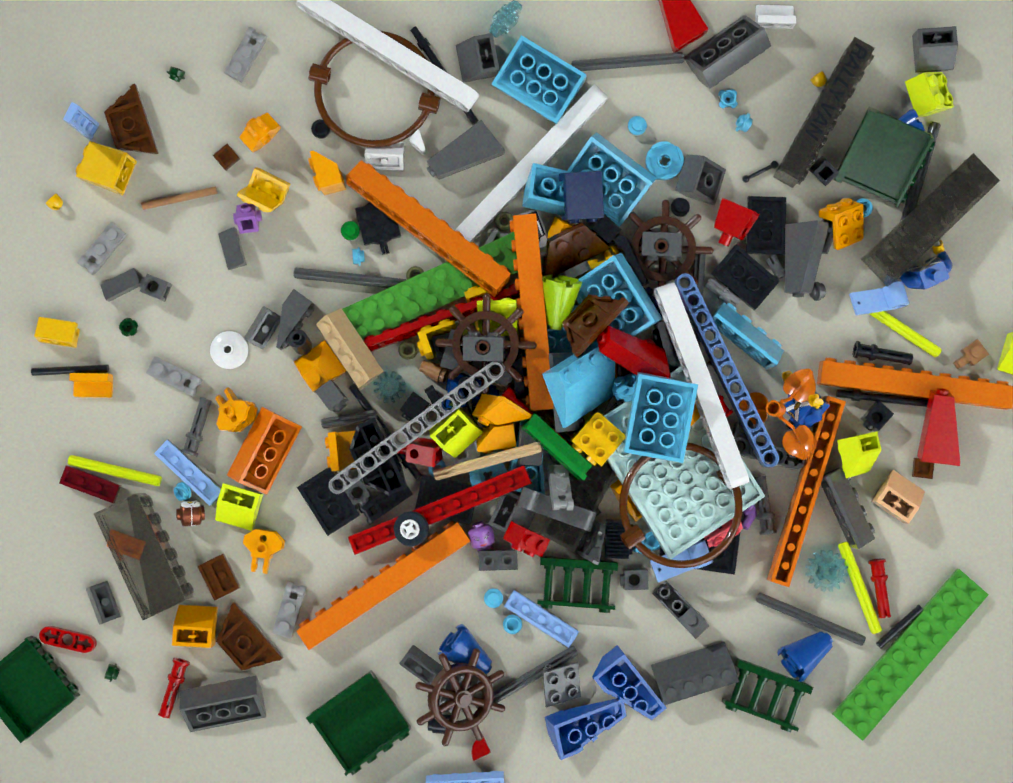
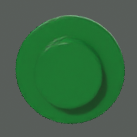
(350, 230)

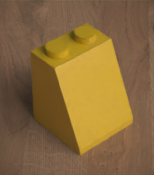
(106, 167)

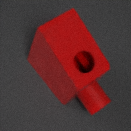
(733, 221)
(423, 452)

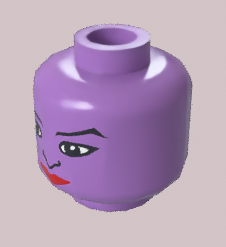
(481, 536)

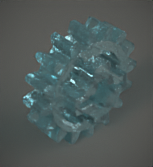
(505, 18)
(819, 575)

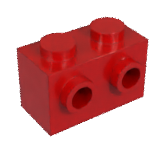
(526, 539)

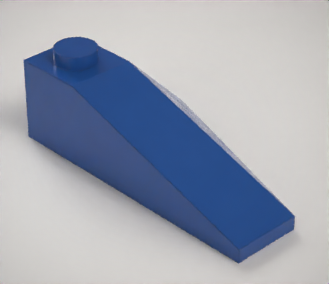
(623, 681)
(579, 725)

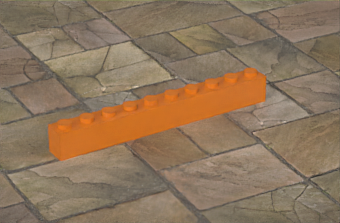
(428, 228)
(532, 302)
(912, 384)
(805, 495)
(379, 588)

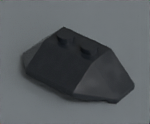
(389, 475)

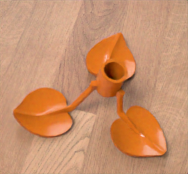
(800, 386)

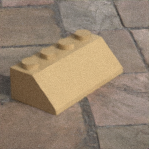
(349, 348)

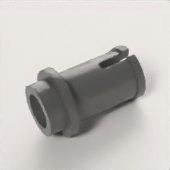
(776, 268)

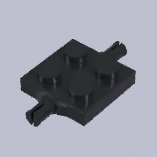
(376, 227)

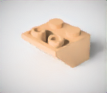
(899, 497)

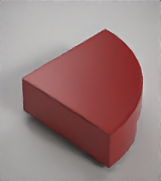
(480, 749)

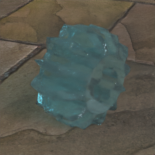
(386, 393)

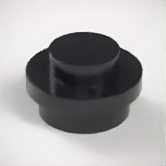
(320, 129)
(680, 207)

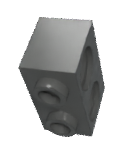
(332, 396)
(498, 560)

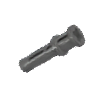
(194, 436)
(768, 515)

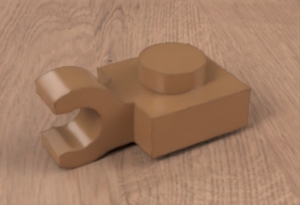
(971, 354)

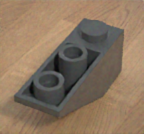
(293, 312)
(681, 609)

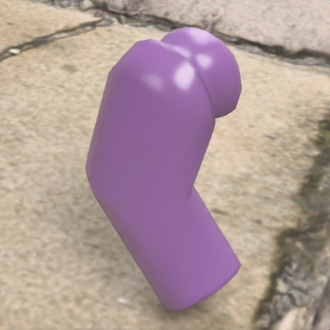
(749, 516)

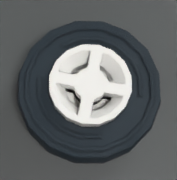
(405, 531)

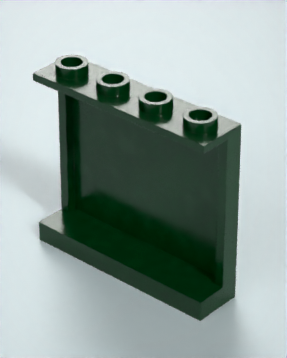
(885, 156)
(32, 689)
(360, 723)

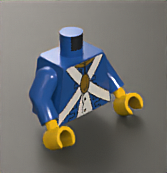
(930, 271)
(807, 412)

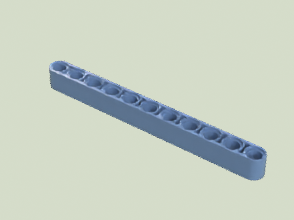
(734, 377)

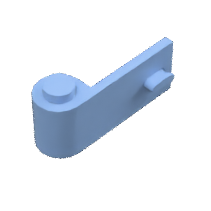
(880, 299)
(696, 550)

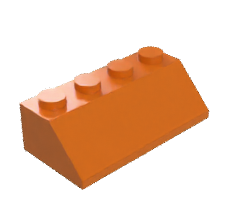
(264, 451)

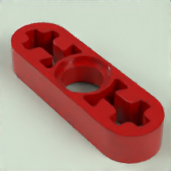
(55, 631)

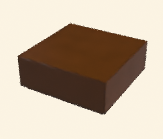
(226, 157)
(922, 469)

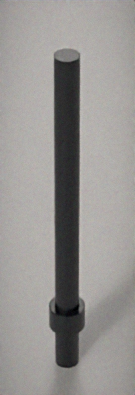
(424, 45)
(857, 395)
(367, 407)

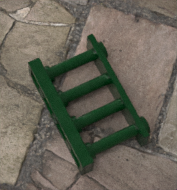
(588, 568)
(763, 676)

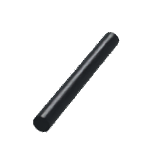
(70, 369)

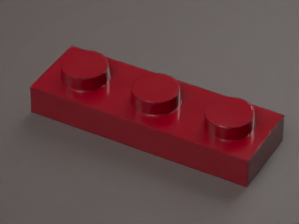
(90, 484)

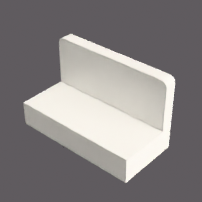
(775, 16)
(386, 157)

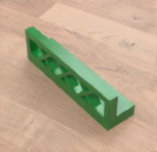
(557, 447)

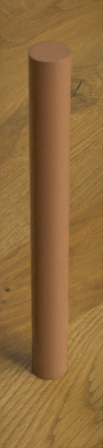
(179, 198)

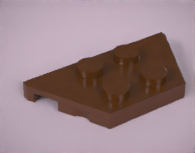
(130, 124)
(571, 249)
(590, 320)
(244, 641)

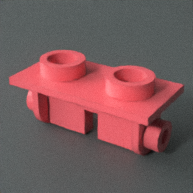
(718, 535)

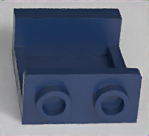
(582, 196)

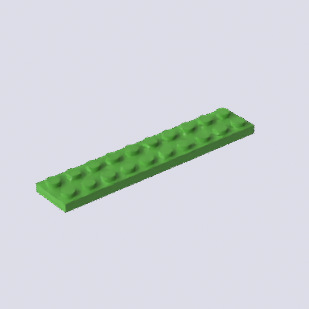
(421, 293)
(910, 654)

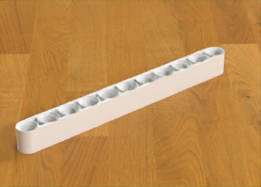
(391, 52)
(539, 154)
(706, 397)

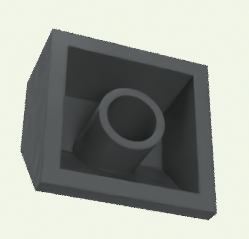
(700, 179)

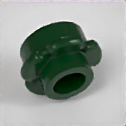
(176, 74)
(128, 322)
(112, 672)

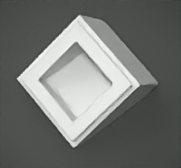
(417, 142)

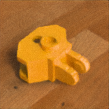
(259, 132)
(234, 412)
(261, 548)

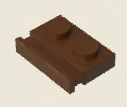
(219, 576)

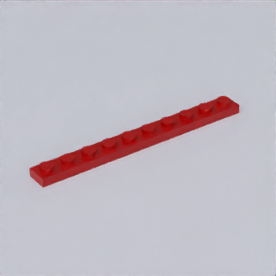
(410, 329)
(445, 507)

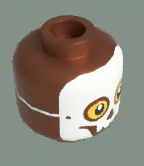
(190, 513)

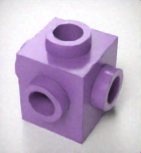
(247, 218)

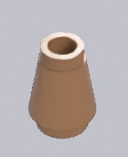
(434, 371)

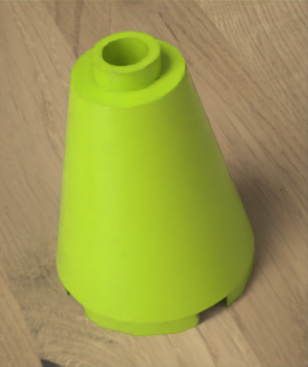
(559, 298)

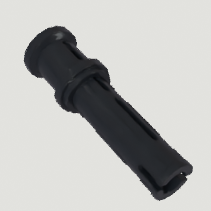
(872, 352)

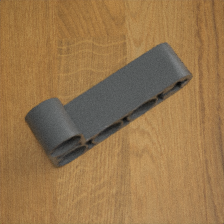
(748, 451)
(542, 504)

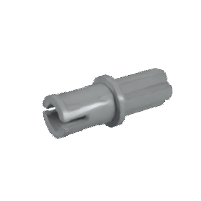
(722, 292)

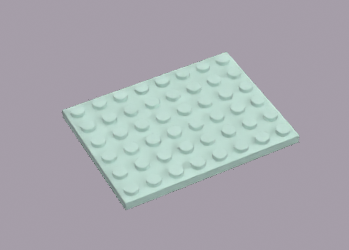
(679, 498)

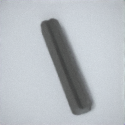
(348, 419)

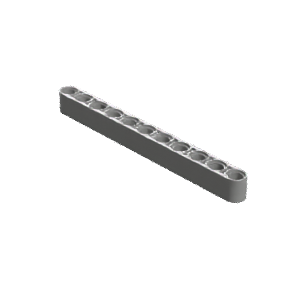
(407, 430)

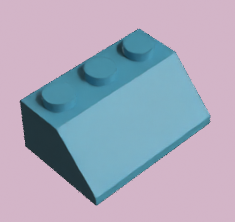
(544, 190)

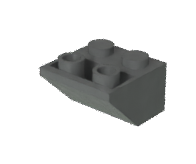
(935, 49)
(477, 58)
(509, 511)

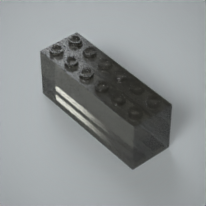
(144, 555)

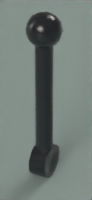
(774, 164)

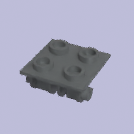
(561, 683)

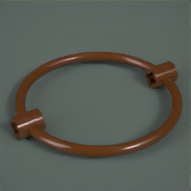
(321, 75)
(634, 536)

